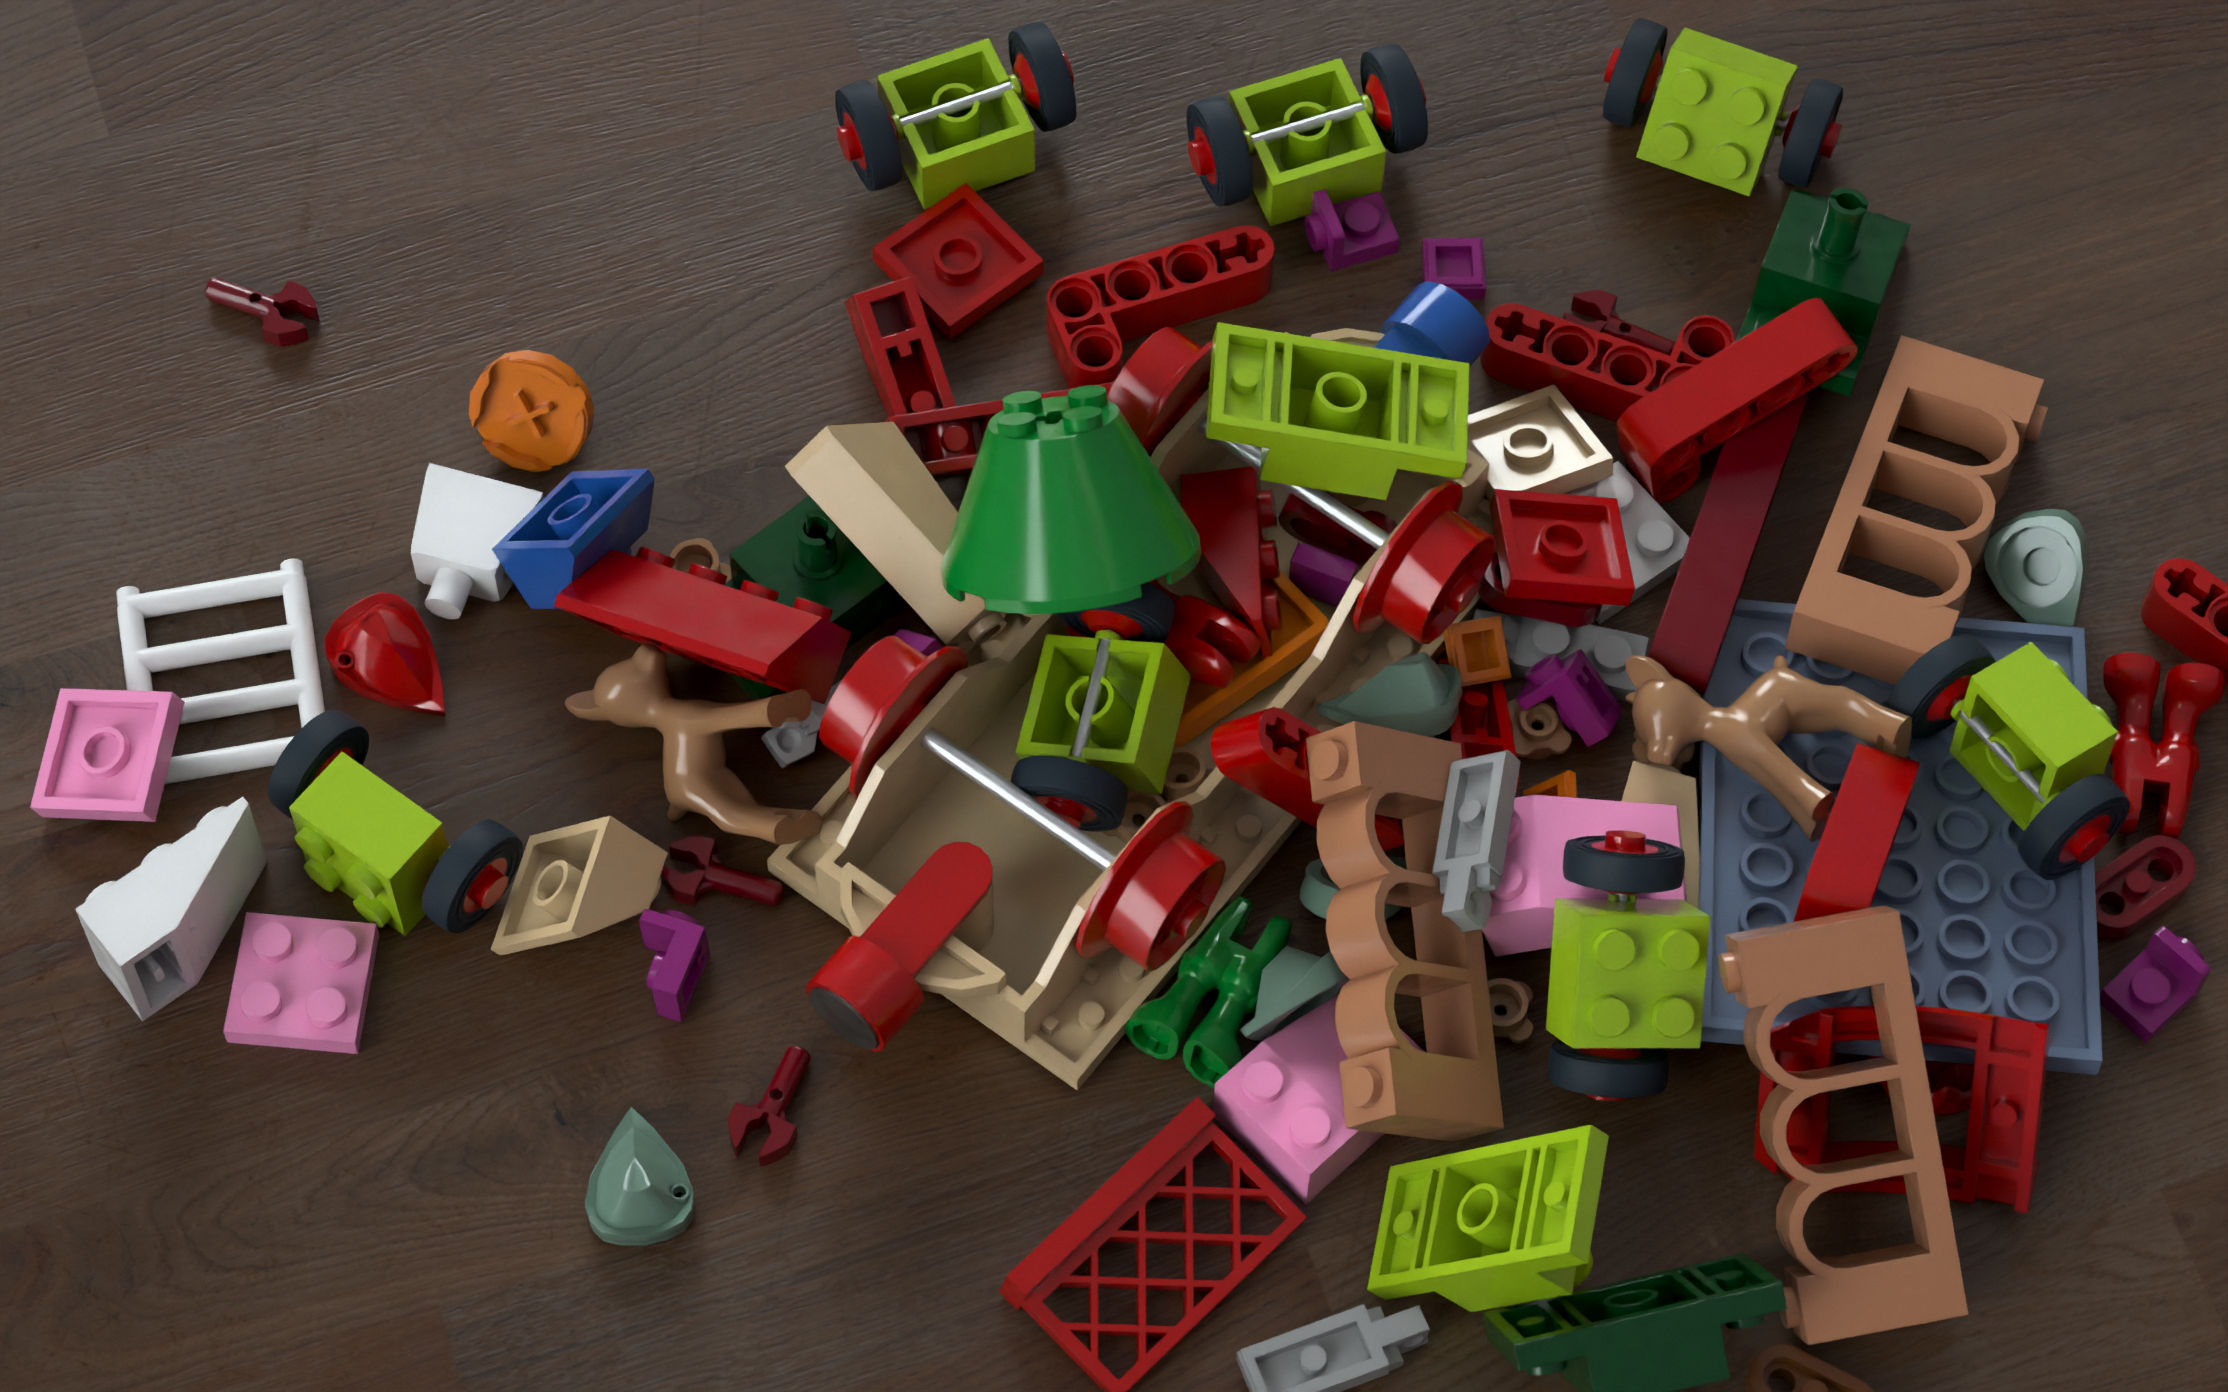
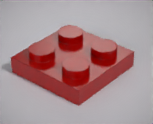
(959, 259)
(1561, 547)

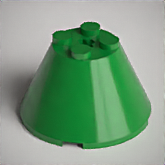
(1064, 511)

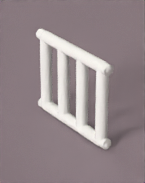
(295, 636)

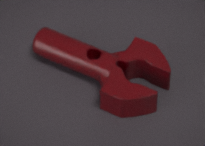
(1602, 308)
(275, 329)
(713, 875)
(771, 1110)

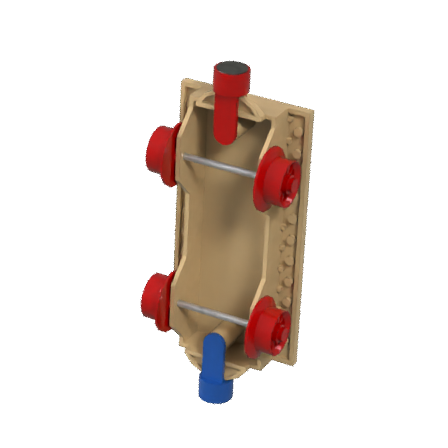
(999, 899)

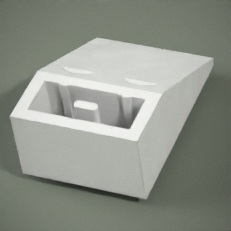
(173, 911)

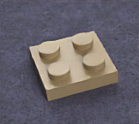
(1537, 445)

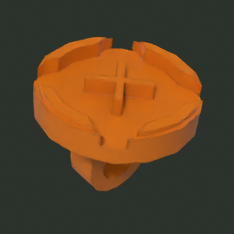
(531, 410)

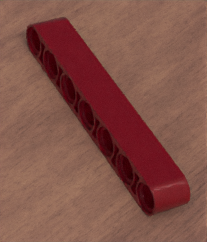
(1723, 546)

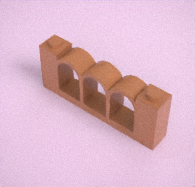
(1949, 399)
(1386, 1080)
(1882, 1286)

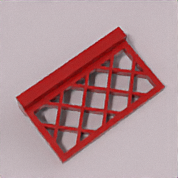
(1111, 1208)

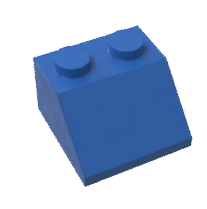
(574, 530)

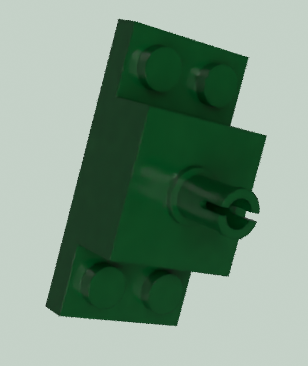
(1832, 254)
(814, 560)
(1642, 1330)

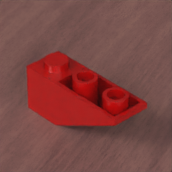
(1235, 553)

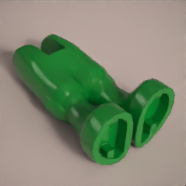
(1210, 965)

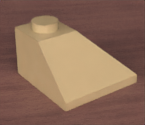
(578, 884)

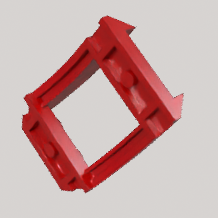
(2004, 1102)

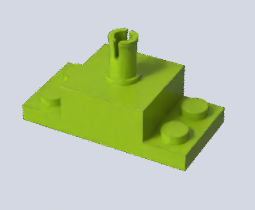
(1337, 410)
(1492, 1221)

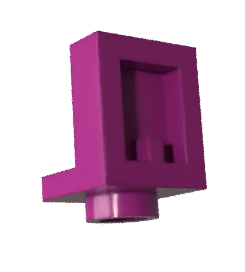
(1350, 229)
(1579, 693)
(679, 959)
(2156, 984)

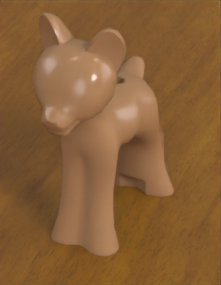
(1779, 702)
(694, 751)

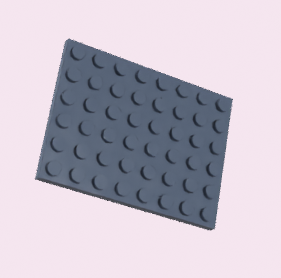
(1971, 911)

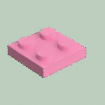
(107, 754)
(301, 983)

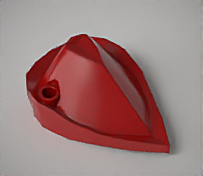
(387, 654)

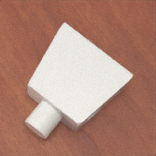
(455, 533)

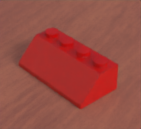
(710, 622)

